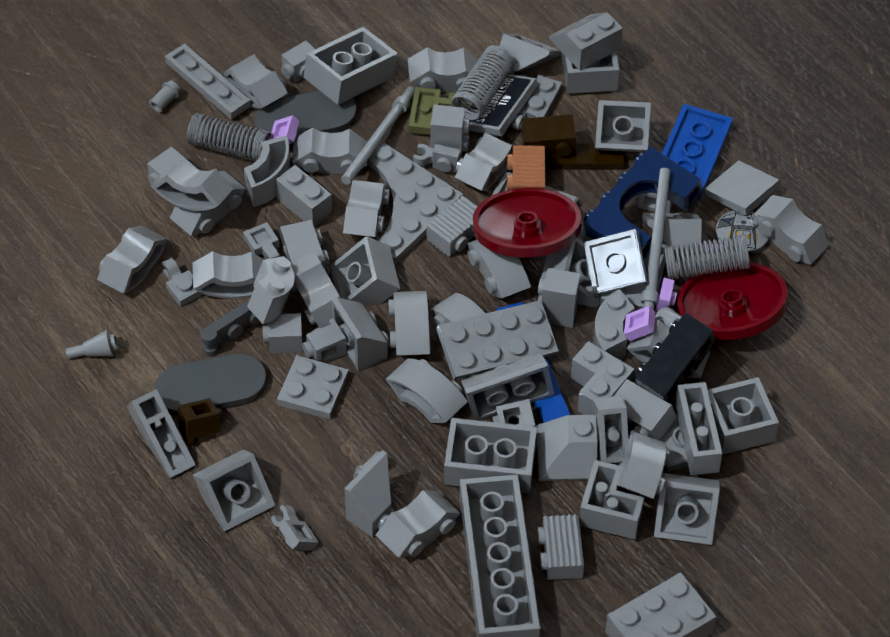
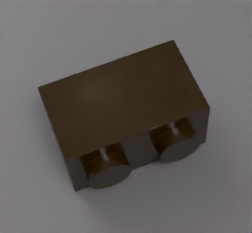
(553, 132)

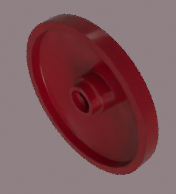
(527, 222)
(735, 301)

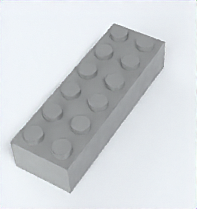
(498, 557)

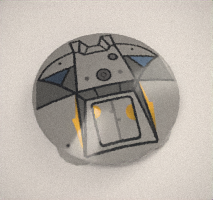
(737, 224)

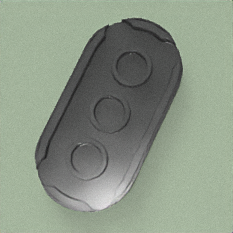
(311, 109)
(224, 379)

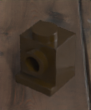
(199, 419)

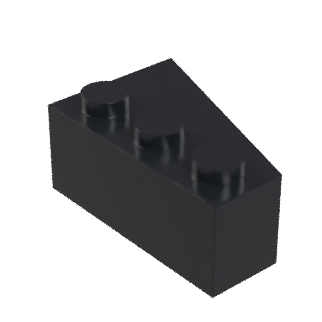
(675, 357)

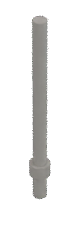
(399, 107)
(650, 295)

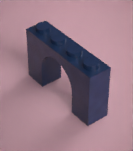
(641, 179)

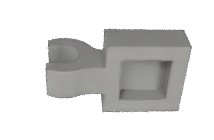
(441, 156)
(262, 241)
(179, 284)
(296, 532)

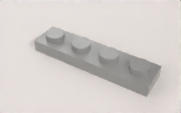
(208, 81)

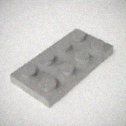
(496, 339)

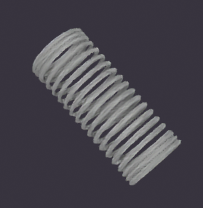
(484, 81)
(206, 128)
(707, 257)

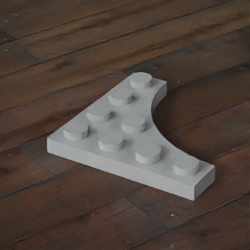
(416, 198)

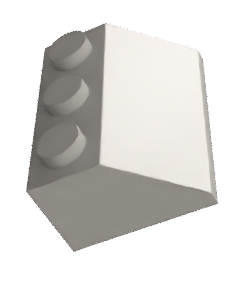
(508, 384)

